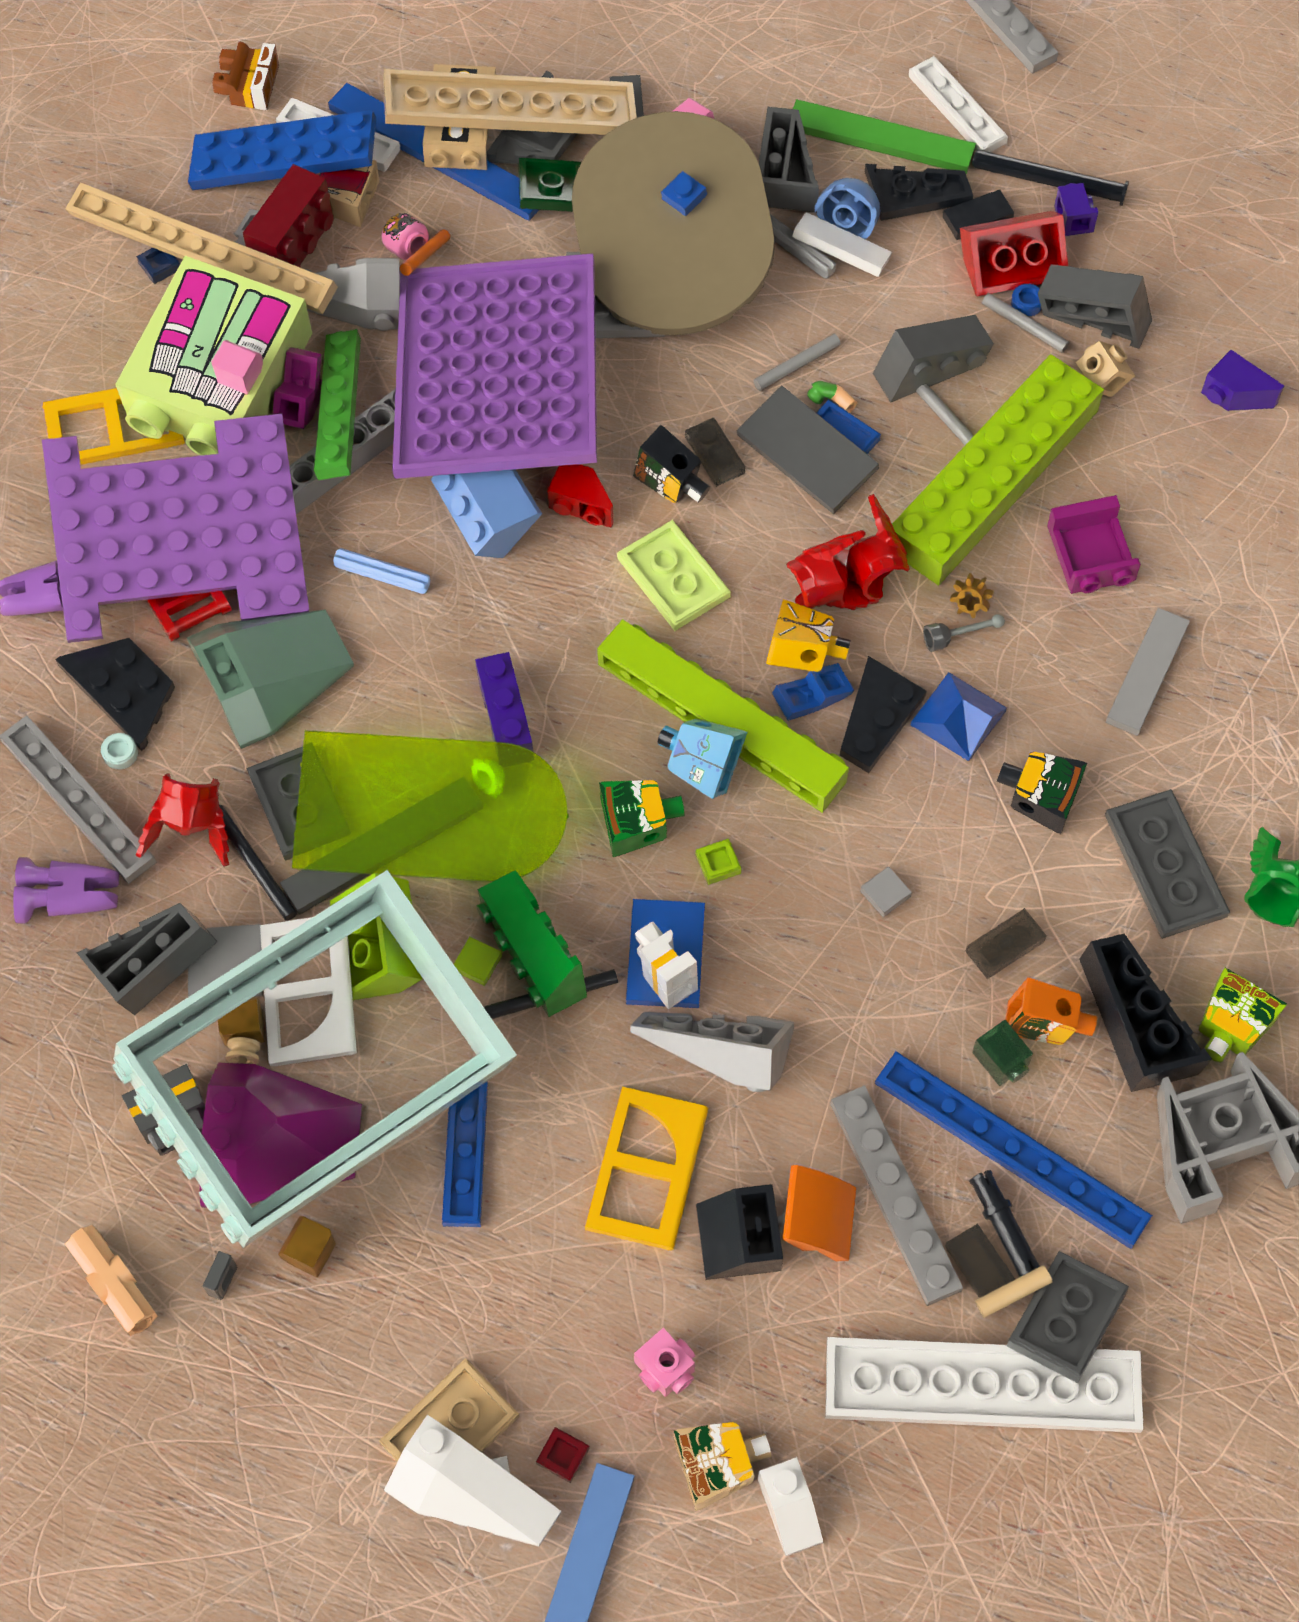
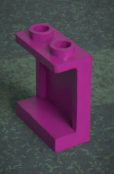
(1092, 545)

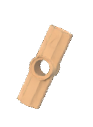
(111, 1280)

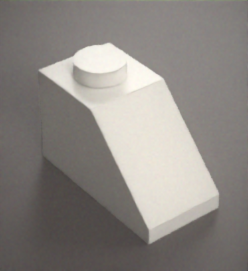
(790, 1506)

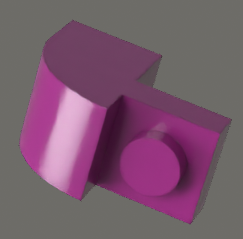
(301, 390)

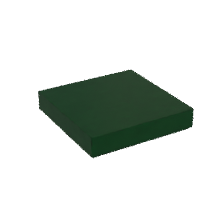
(546, 183)

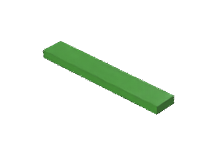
(885, 137)

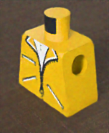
(804, 639)

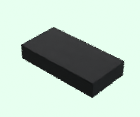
(977, 211)

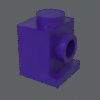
(1076, 209)

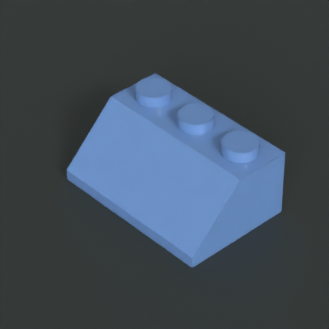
(489, 508)

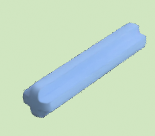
(381, 571)

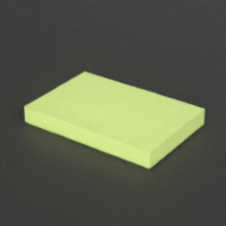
(673, 575)

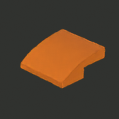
(819, 1213)

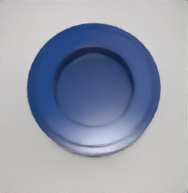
(1026, 299)

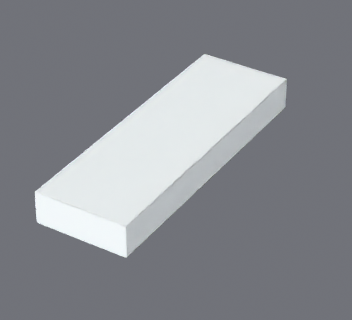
(841, 244)

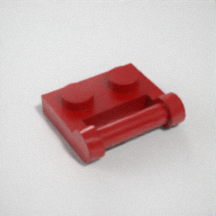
(170, 605)

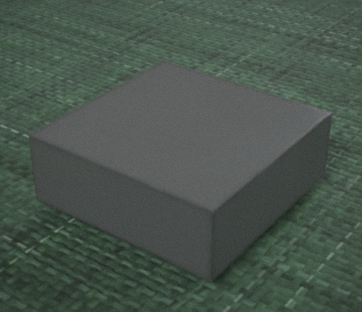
(220, 1275)

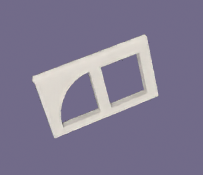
(337, 1032)

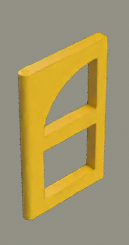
(108, 400)
(685, 1125)

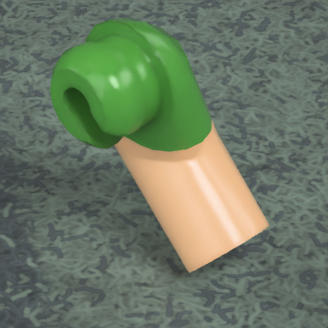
(833, 392)

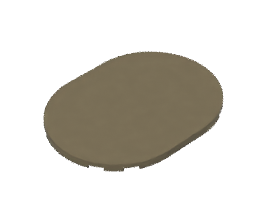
(651, 259)

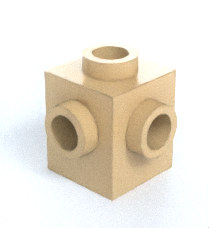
(1106, 367)

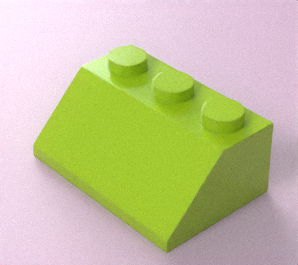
(376, 957)

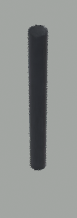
(258, 868)
(524, 1002)

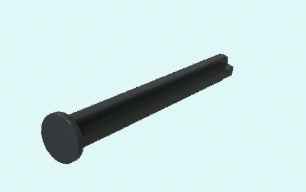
(1049, 175)

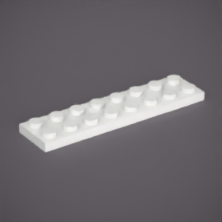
(978, 1386)

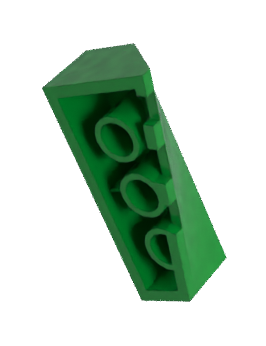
(530, 938)

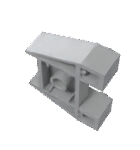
(1221, 1127)

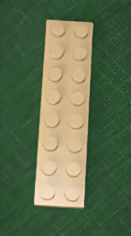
(506, 102)

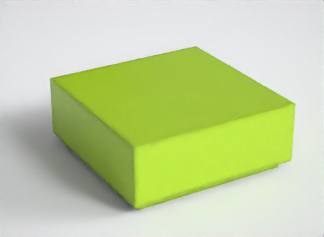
(718, 861)
(477, 961)

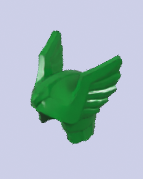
(1275, 886)

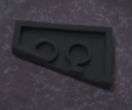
(917, 192)
(878, 714)

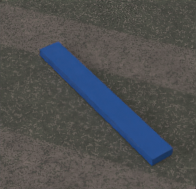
(492, 183)
(1013, 1150)

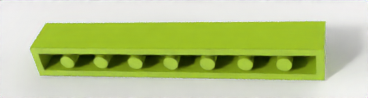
(692, 694)

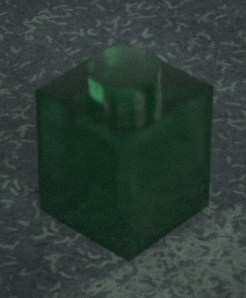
(1003, 1053)

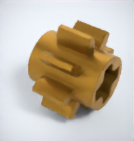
(965, 600)

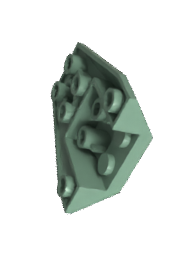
(270, 668)

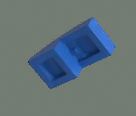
(813, 692)

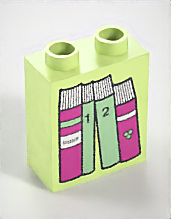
(171, 370)

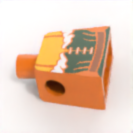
(1047, 1013)

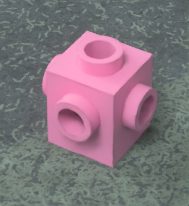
(665, 1350)

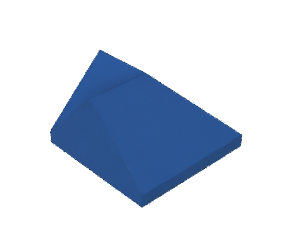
(958, 716)

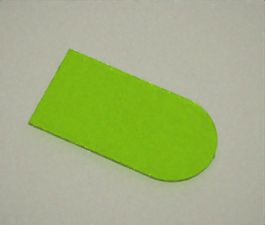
(425, 807)

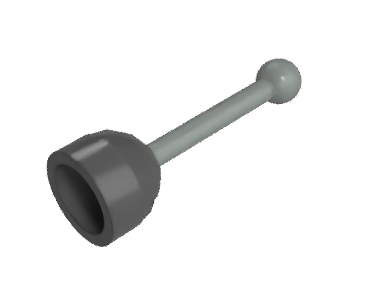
(938, 635)

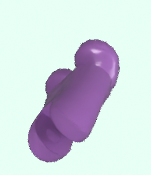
(31, 591)
(68, 890)

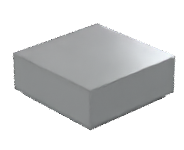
(885, 891)

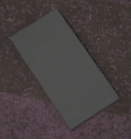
(807, 449)
(1167, 863)

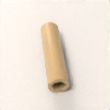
(1013, 1291)

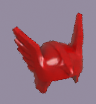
(875, 556)
(825, 577)
(188, 811)

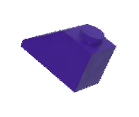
(1241, 385)

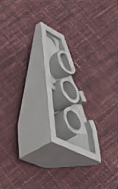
(738, 1052)

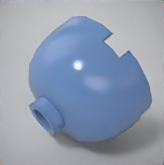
(850, 206)

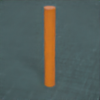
(424, 252)

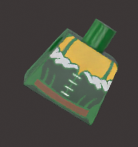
(636, 814)

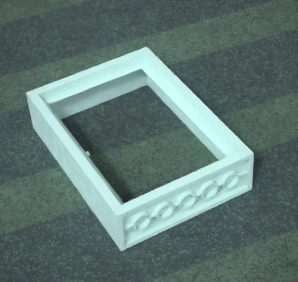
(138, 1050)

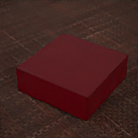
(562, 1454)

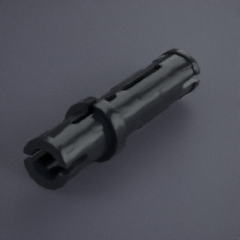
(999, 1213)

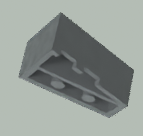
(1098, 299)
(931, 354)
(148, 957)

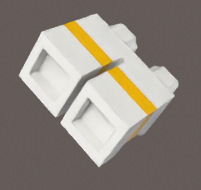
(666, 972)

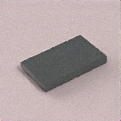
(278, 791)
(1068, 1317)

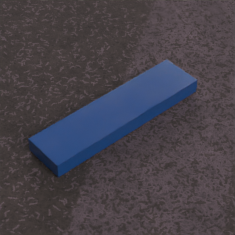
(465, 1160)

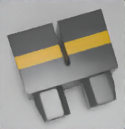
(186, 1090)

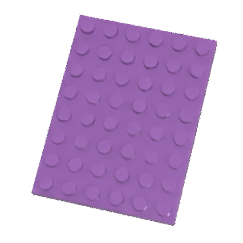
(496, 367)

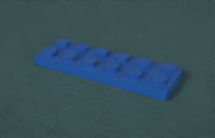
(271, 149)

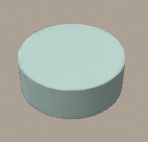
(119, 751)

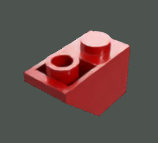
(580, 493)

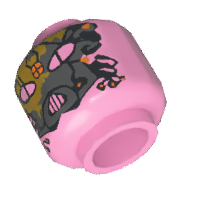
(404, 235)

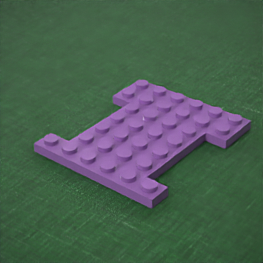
(178, 526)

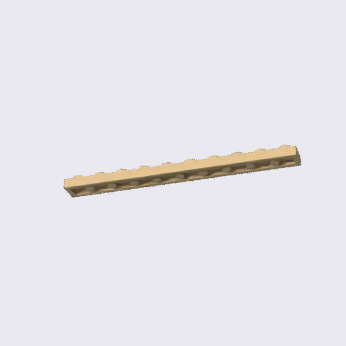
(186, 240)

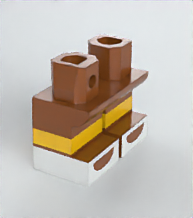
(250, 75)

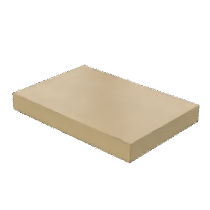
(462, 1404)

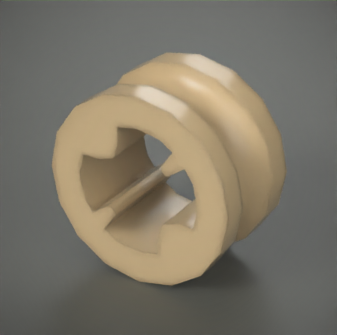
(243, 1050)

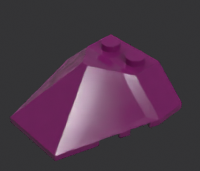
(273, 1126)

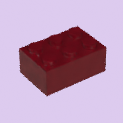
(292, 217)

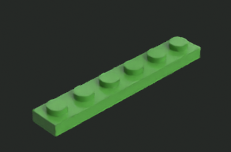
(337, 405)

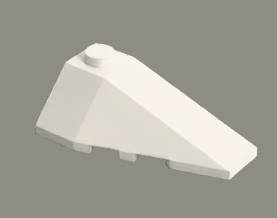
(458, 1483)

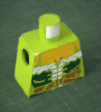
(1237, 1015)

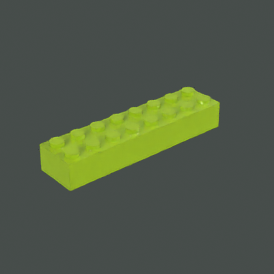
(996, 467)

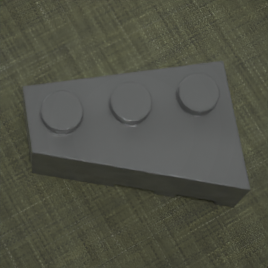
(786, 162)

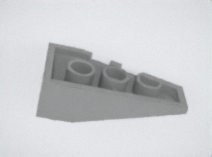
(365, 293)

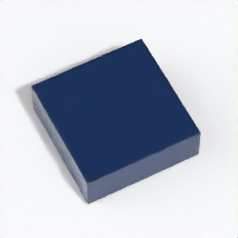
(158, 264)

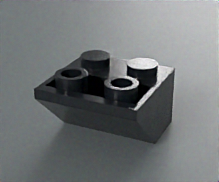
(740, 1233)

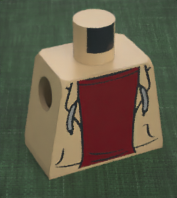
(352, 192)

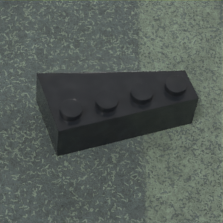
(1139, 1016)

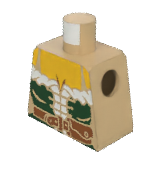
(717, 1460)

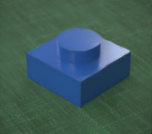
(684, 193)

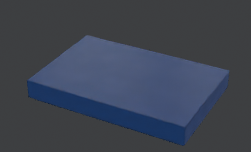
(687, 925)

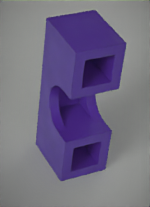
(503, 700)

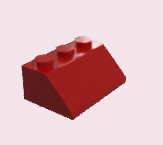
(1013, 251)

